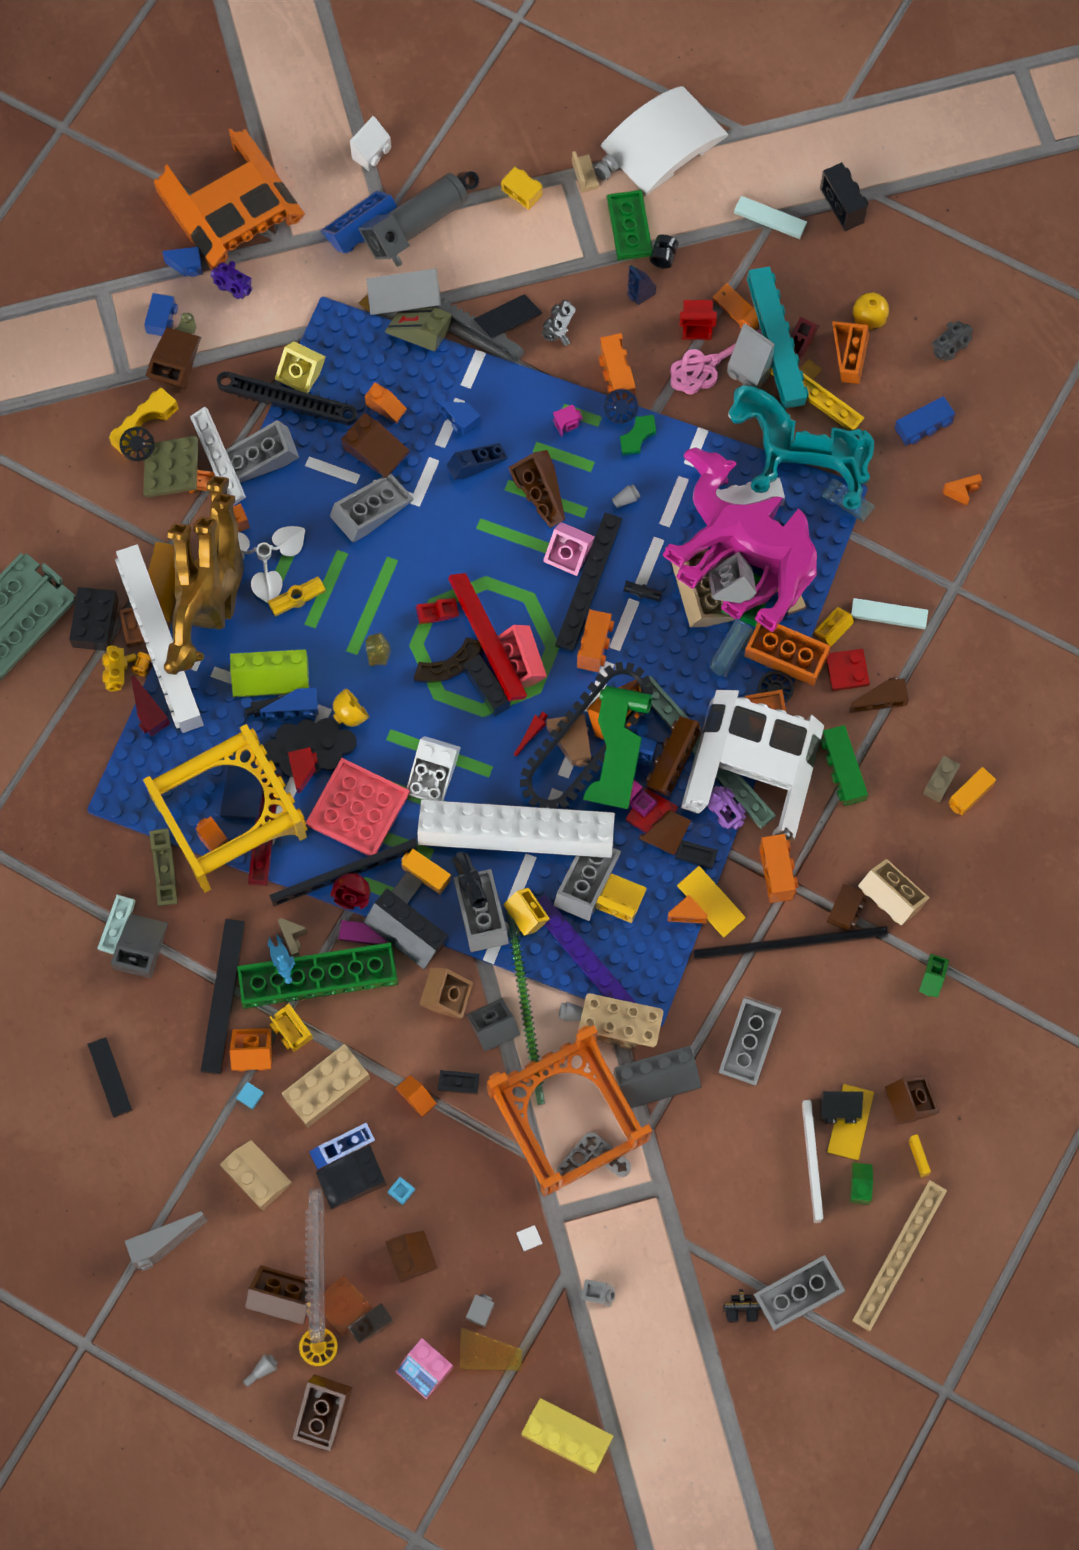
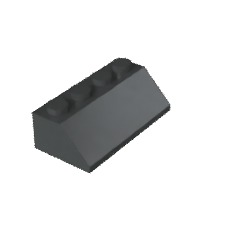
(658, 1077)

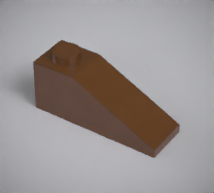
(886, 695)

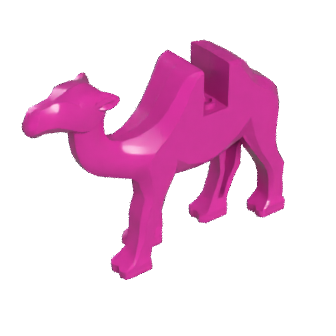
(780, 551)

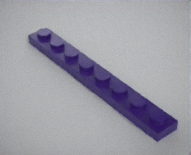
(582, 954)

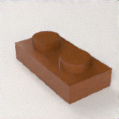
(131, 627)

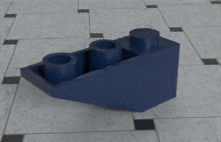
(639, 285)
(475, 460)

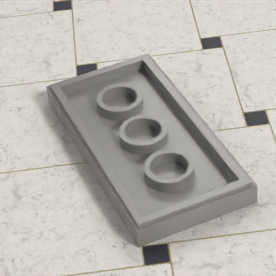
(403, 291)

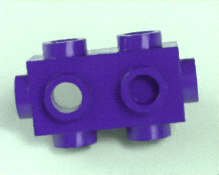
(231, 280)

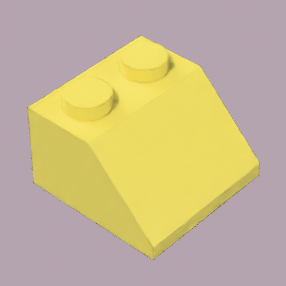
(299, 367)

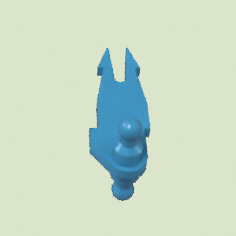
(281, 959)

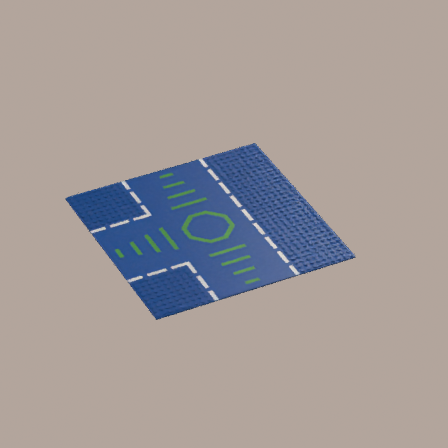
(500, 542)

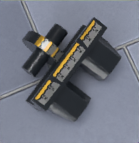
(732, 1309)

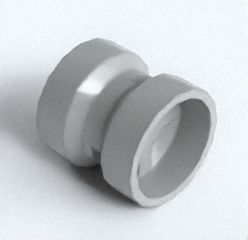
(606, 167)

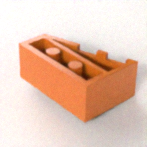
(851, 348)
(615, 364)
(595, 641)

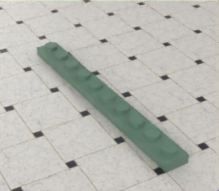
(744, 794)

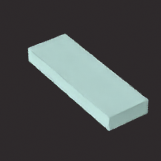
(116, 922)

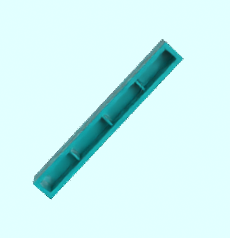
(776, 329)

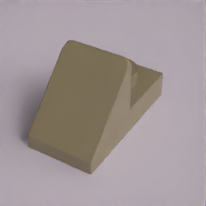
(291, 931)

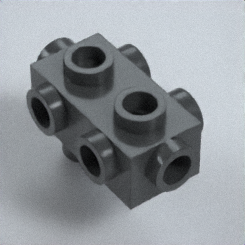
(556, 325)
(952, 340)

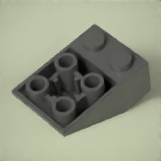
(139, 946)

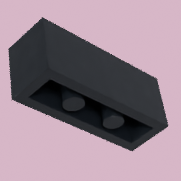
(486, 685)

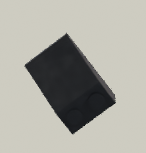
(351, 1177)

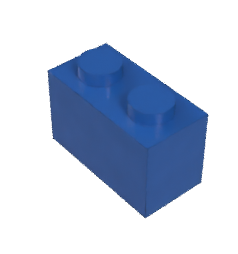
(160, 314)

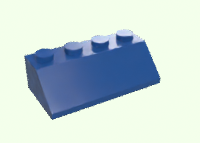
(344, 230)

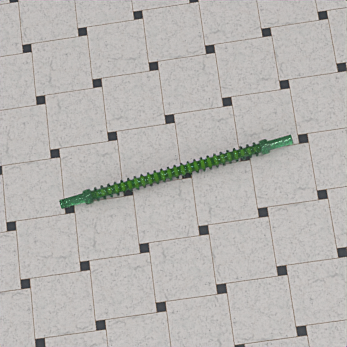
(514, 935)

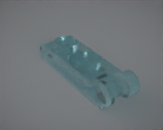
(860, 513)

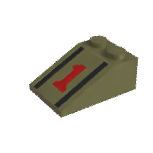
(421, 326)

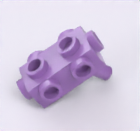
(723, 805)

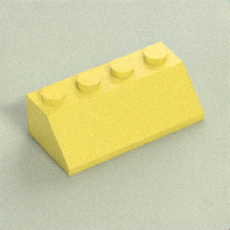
(567, 1435)

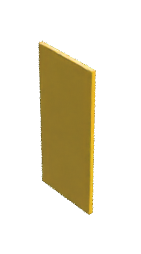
(720, 910)
(848, 1138)

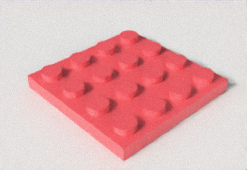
(357, 807)

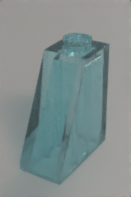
(731, 648)

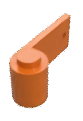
(736, 307)

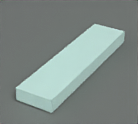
(770, 217)
(889, 613)

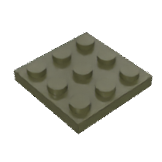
(171, 467)

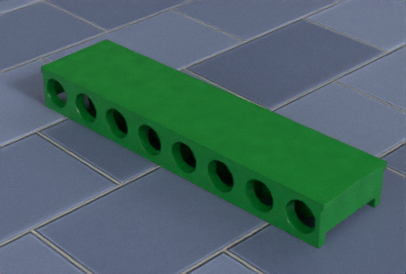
(319, 976)

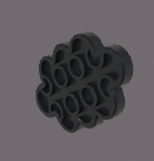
(322, 737)

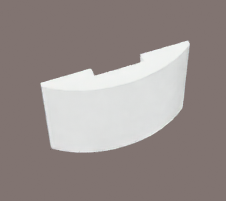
(662, 138)

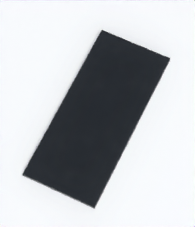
(508, 316)

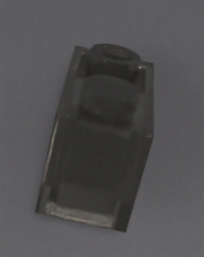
(371, 1324)

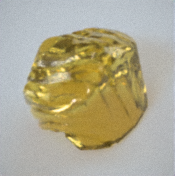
(377, 649)

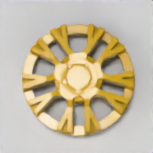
(318, 1349)

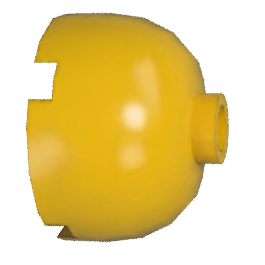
(871, 310)
(348, 709)

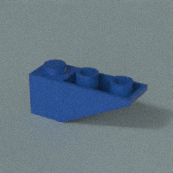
(295, 704)

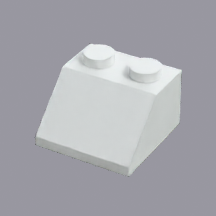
(370, 144)

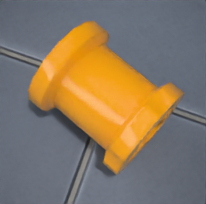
(141, 664)

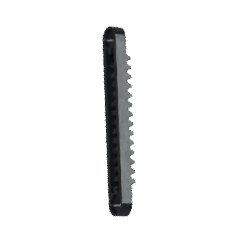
(286, 398)

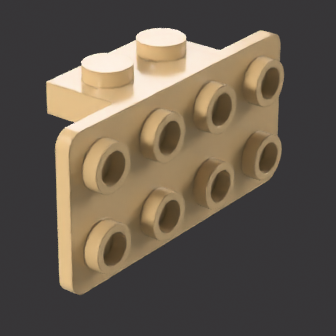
(622, 1021)

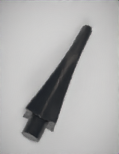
(256, 706)

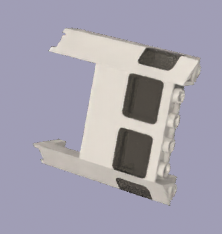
(757, 745)

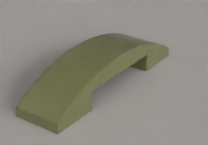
(164, 867)

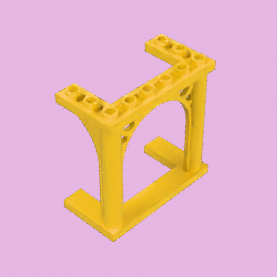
(287, 822)

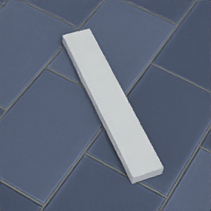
(216, 452)
(812, 1161)

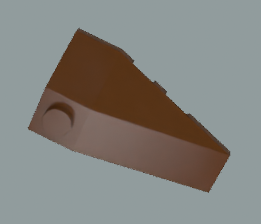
(539, 482)

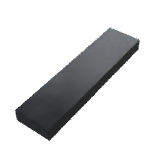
(110, 1077)

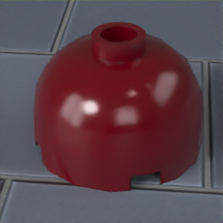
(351, 891)

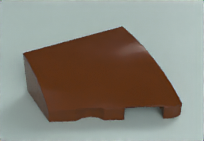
(667, 832)

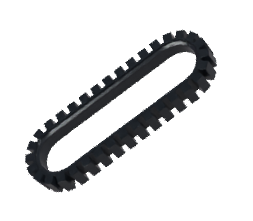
(566, 726)

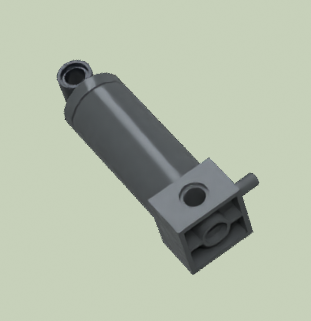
(390, 233)

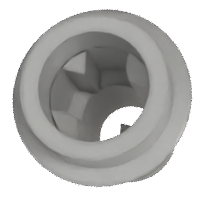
(626, 496)
(570, 1012)

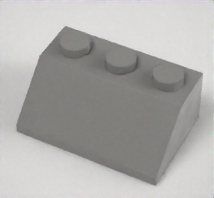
(732, 580)

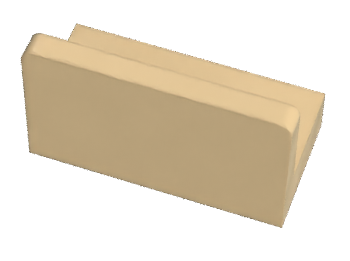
(584, 172)

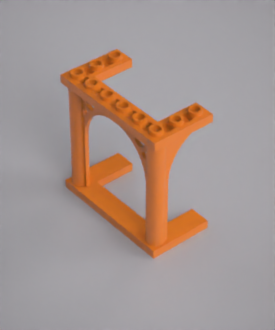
(501, 1087)

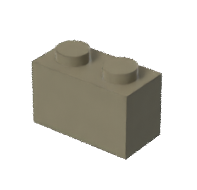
(941, 779)

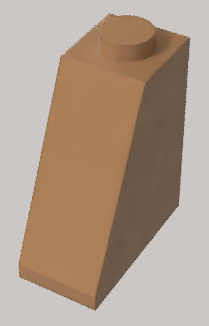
(575, 742)

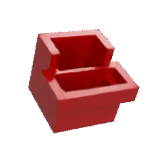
(697, 319)

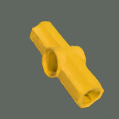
(307, 591)

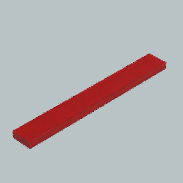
(487, 637)

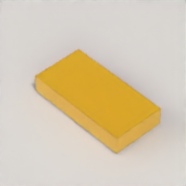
(919, 1156)

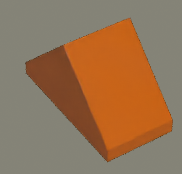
(688, 912)
(416, 1095)

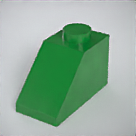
(934, 975)
(861, 1183)

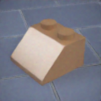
(446, 992)

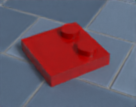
(847, 669)
(645, 824)

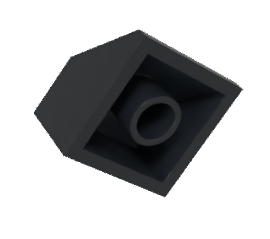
(841, 1106)

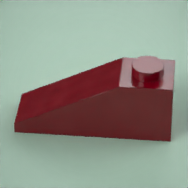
(803, 335)
(149, 713)

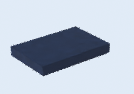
(241, 793)

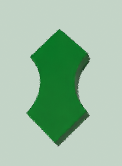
(632, 441)

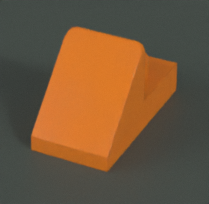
(958, 489)

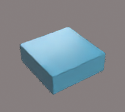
(250, 1095)
(401, 1190)

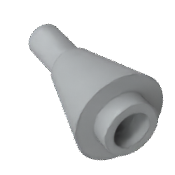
(264, 1367)

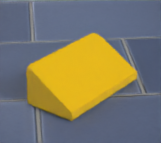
(834, 626)

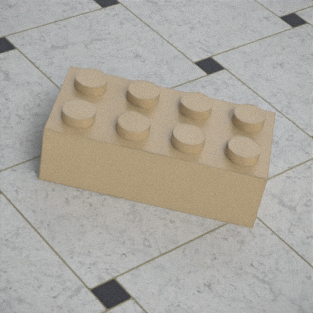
(326, 1085)

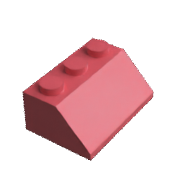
(523, 654)

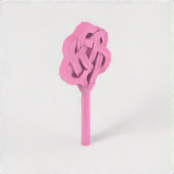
(694, 363)

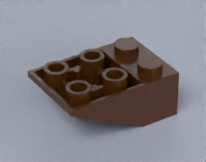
(173, 358)

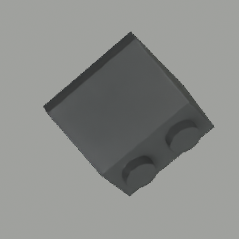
(493, 1024)

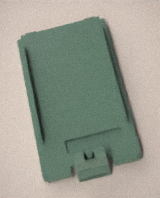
(28, 608)

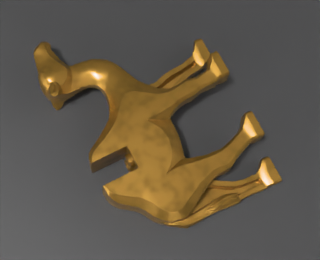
(208, 584)

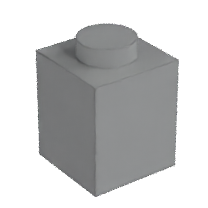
(480, 1310)

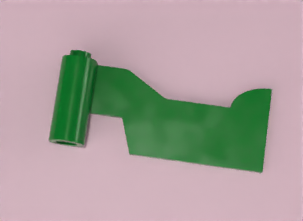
(621, 746)

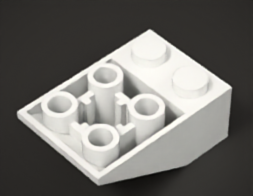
(432, 769)

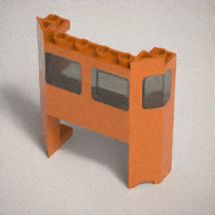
(233, 205)

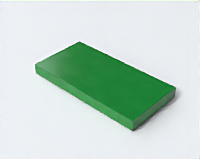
(629, 225)

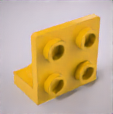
(621, 898)

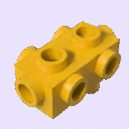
(114, 664)

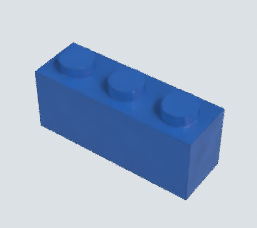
(925, 421)

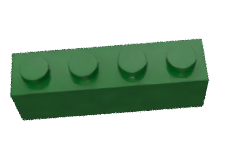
(844, 766)

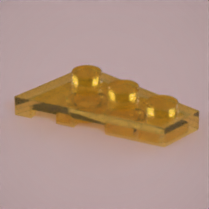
(483, 1353)

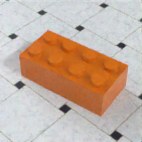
(788, 652)

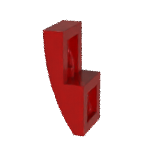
(439, 611)

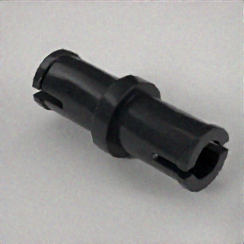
(642, 591)

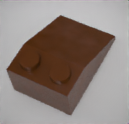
(374, 445)
(321, 1412)

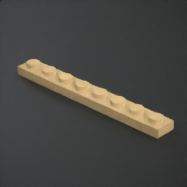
(899, 1256)

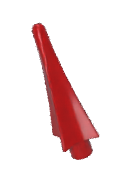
(535, 727)

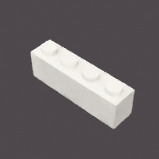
(745, 495)

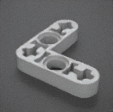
(595, 1151)

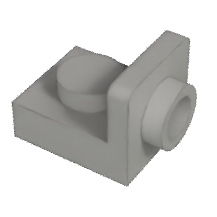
(598, 1292)

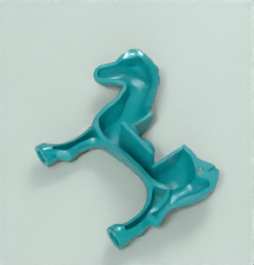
(838, 452)

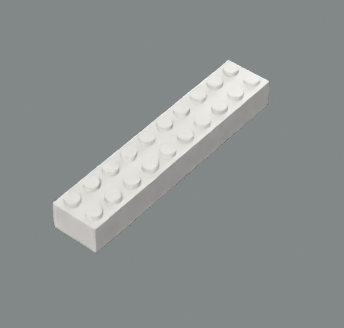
(156, 632)
(516, 828)

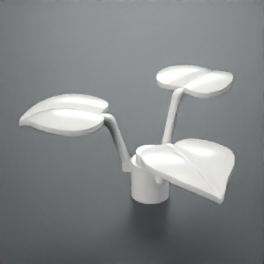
(289, 541)

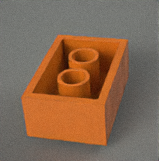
(778, 868)

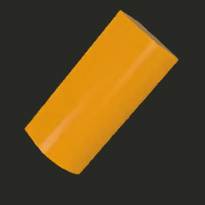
(163, 577)

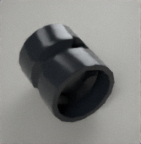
(663, 252)

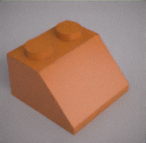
(251, 1049)

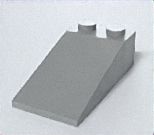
(751, 358)
(263, 452)
(370, 507)
(585, 884)
(485, 924)
(750, 1040)
(157, 1243)
(799, 1293)

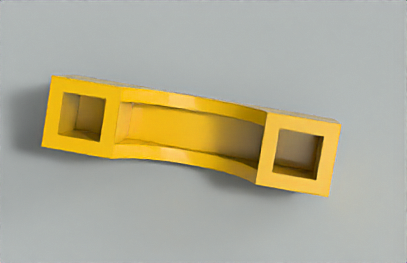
(158, 406)

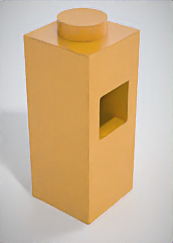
(972, 791)
(426, 871)

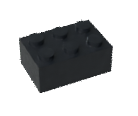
(844, 196)
(93, 619)

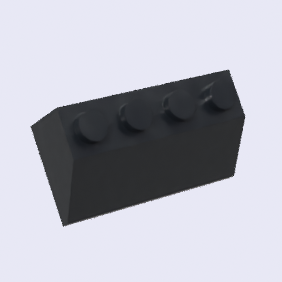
(406, 929)

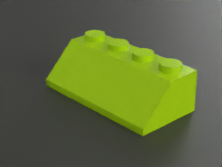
(268, 672)

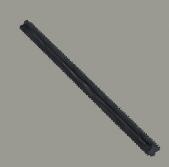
(791, 942)

